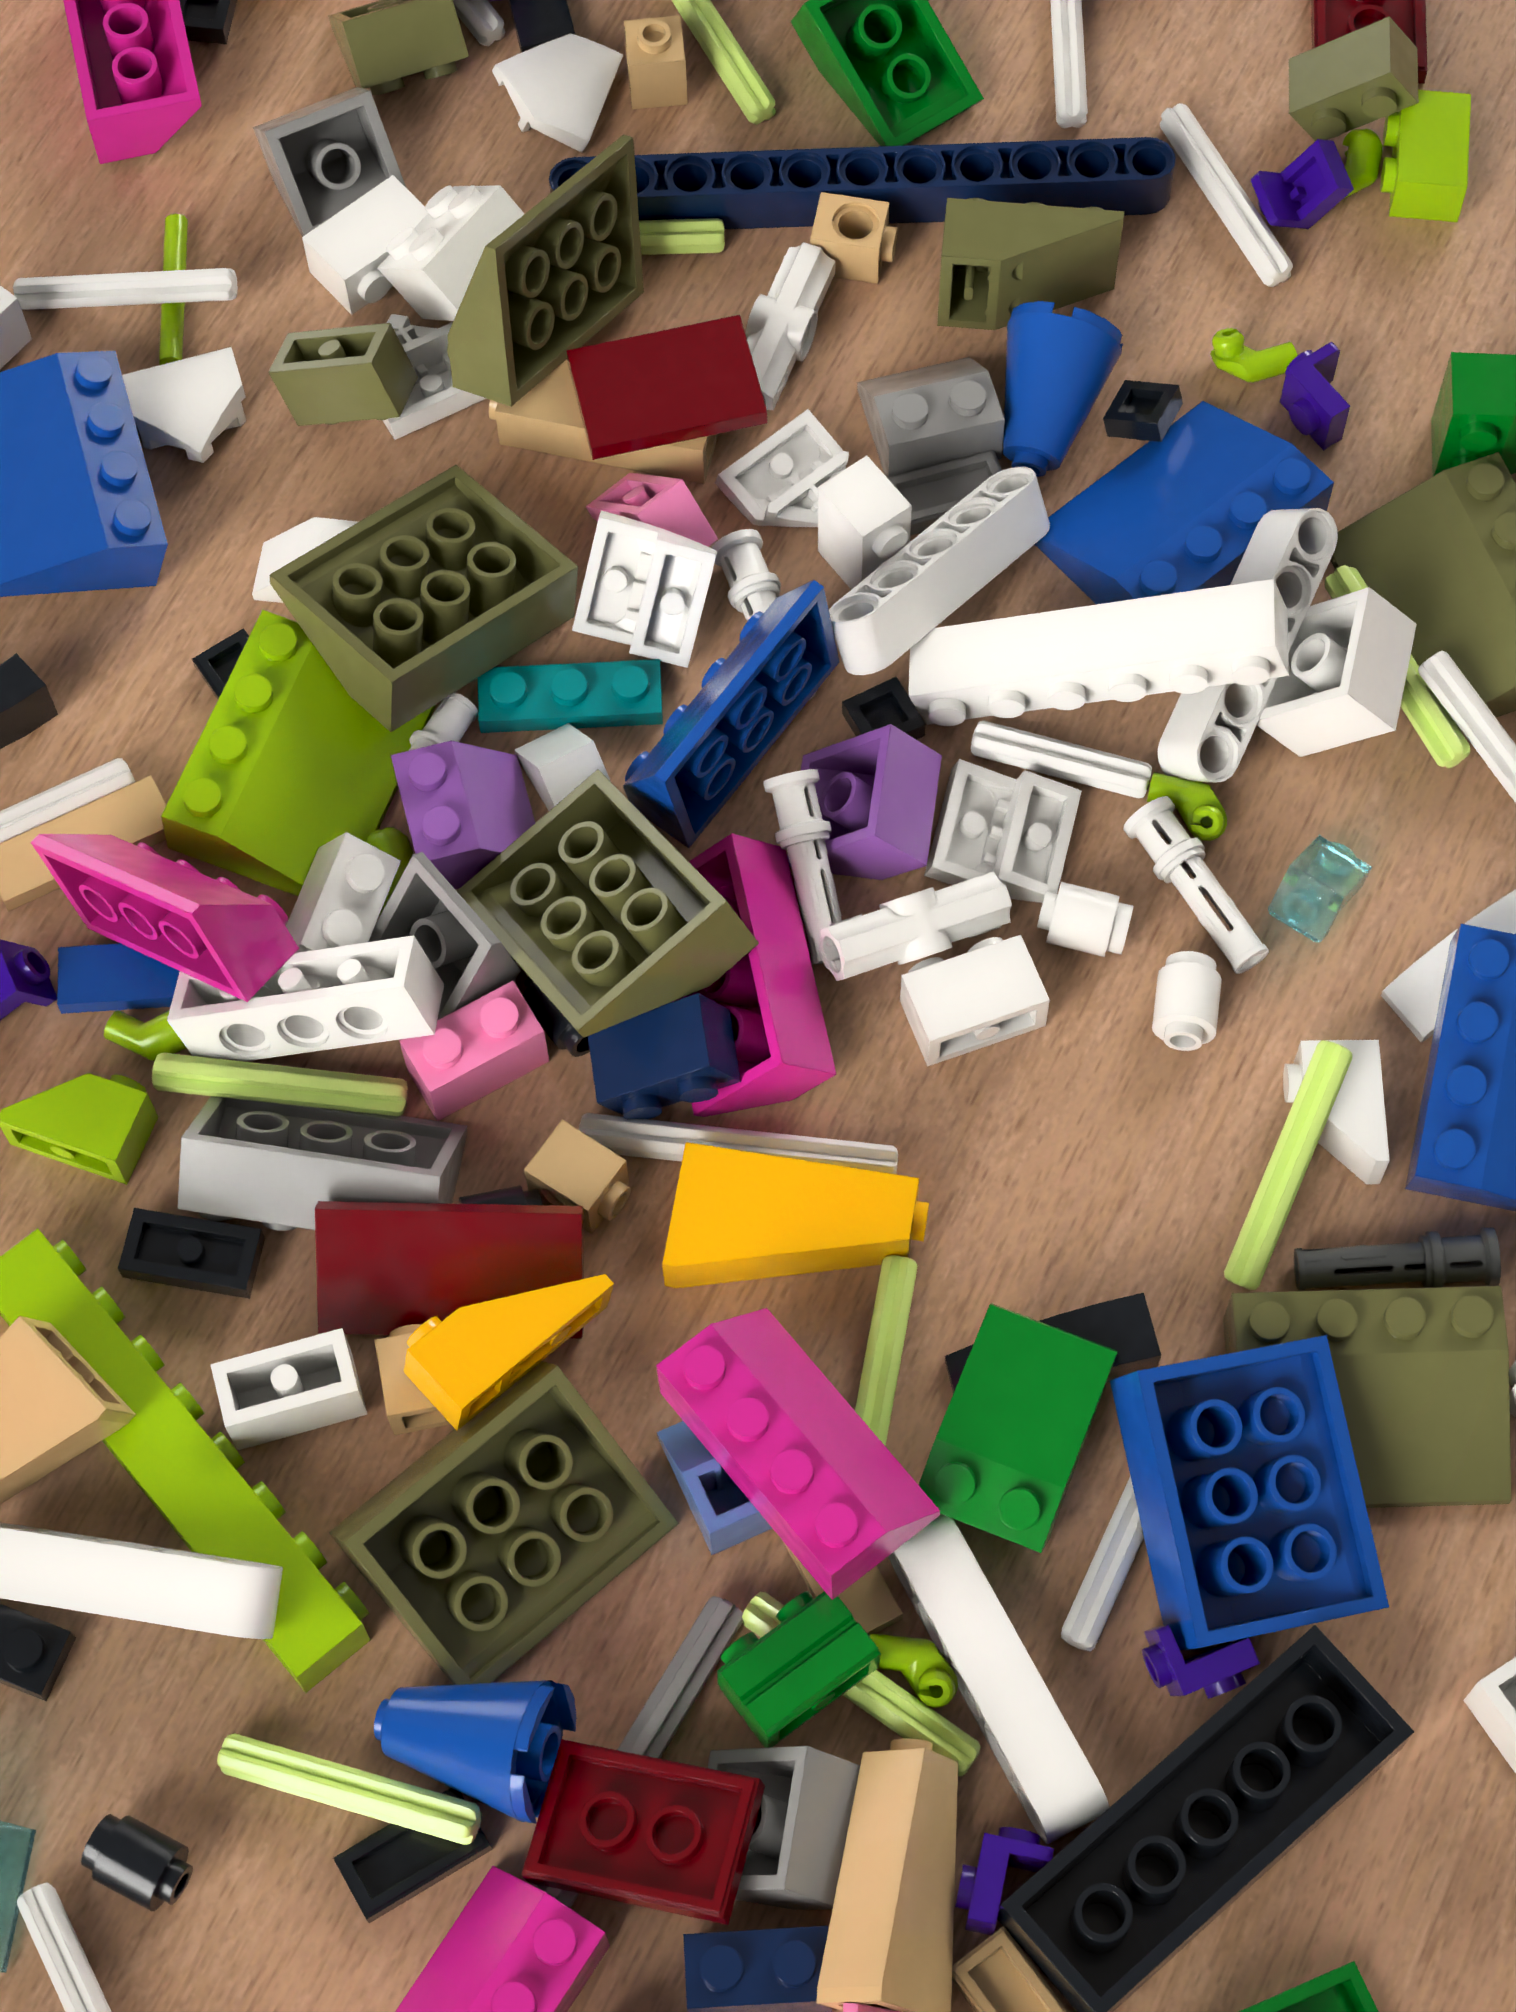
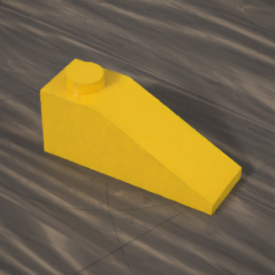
(496, 1342)

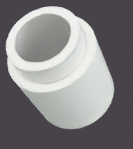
(1085, 919)
(1187, 1001)

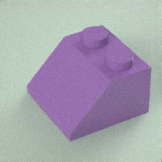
(878, 802)
(462, 805)

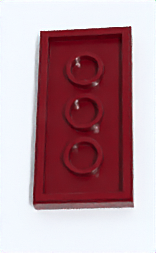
(425, 1260)

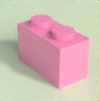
(476, 1050)

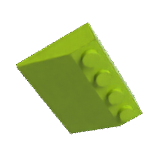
(283, 764)

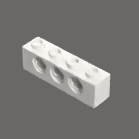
(315, 1004)

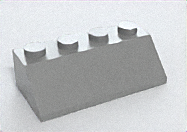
(284, 1158)

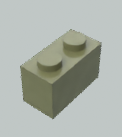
(1353, 80)
(343, 374)

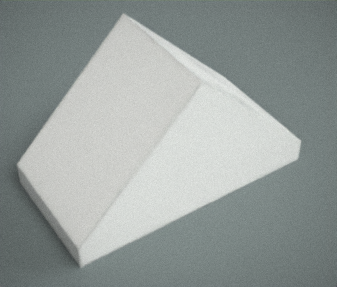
(559, 762)

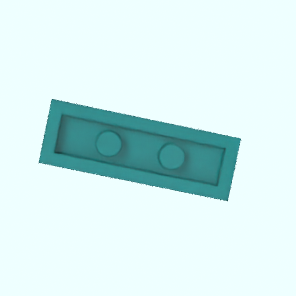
(572, 694)

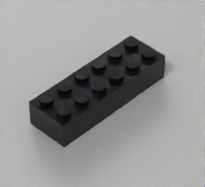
(1204, 1825)

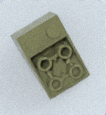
(1022, 254)

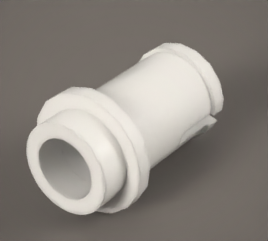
(447, 723)

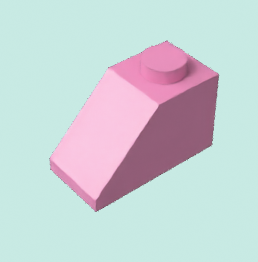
(658, 502)

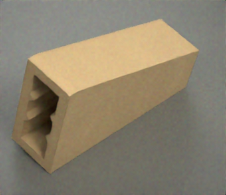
(552, 424)
(48, 1404)
(896, 1885)

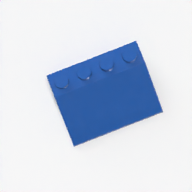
(74, 480)
(1180, 509)
(735, 715)
(1469, 1092)
(1248, 1493)

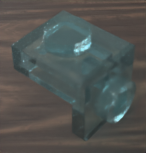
(1318, 887)

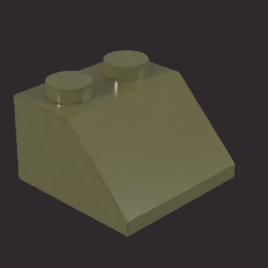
(398, 40)

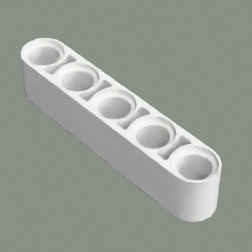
(939, 570)
(1215, 725)
(139, 1582)
(999, 1680)

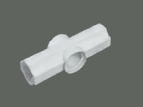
(787, 318)
(915, 926)

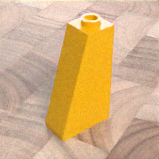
(783, 1216)

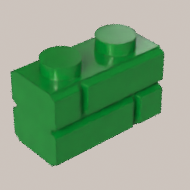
(796, 1666)

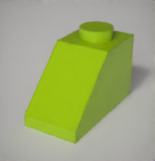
(85, 1124)

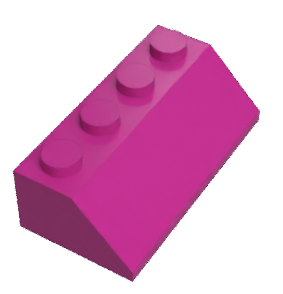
(132, 73)
(170, 910)
(772, 988)
(794, 1447)
(509, 1954)

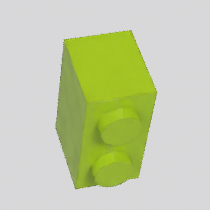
(1428, 157)

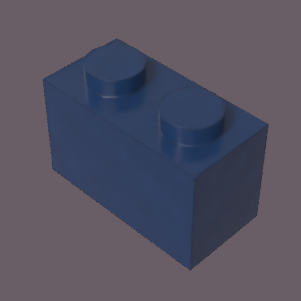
(664, 1057)
(755, 1970)

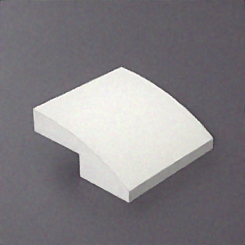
(644, 588)
(1003, 828)

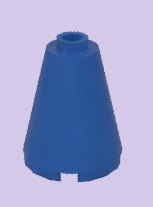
(1053, 380)
(481, 1738)

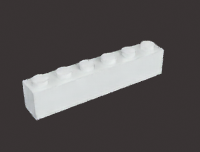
(1101, 653)

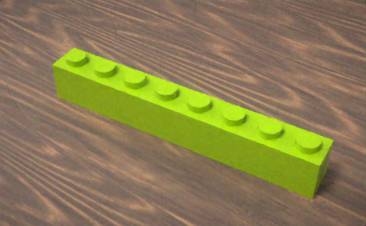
(181, 1467)

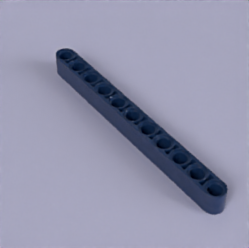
(916, 180)

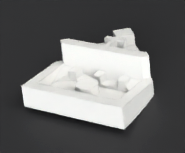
(560, 87)
(433, 391)
(187, 402)
(782, 474)

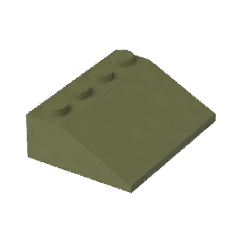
(550, 281)
(1451, 568)
(427, 595)
(606, 911)
(1415, 1380)
(505, 1527)

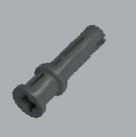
(1430, 1260)

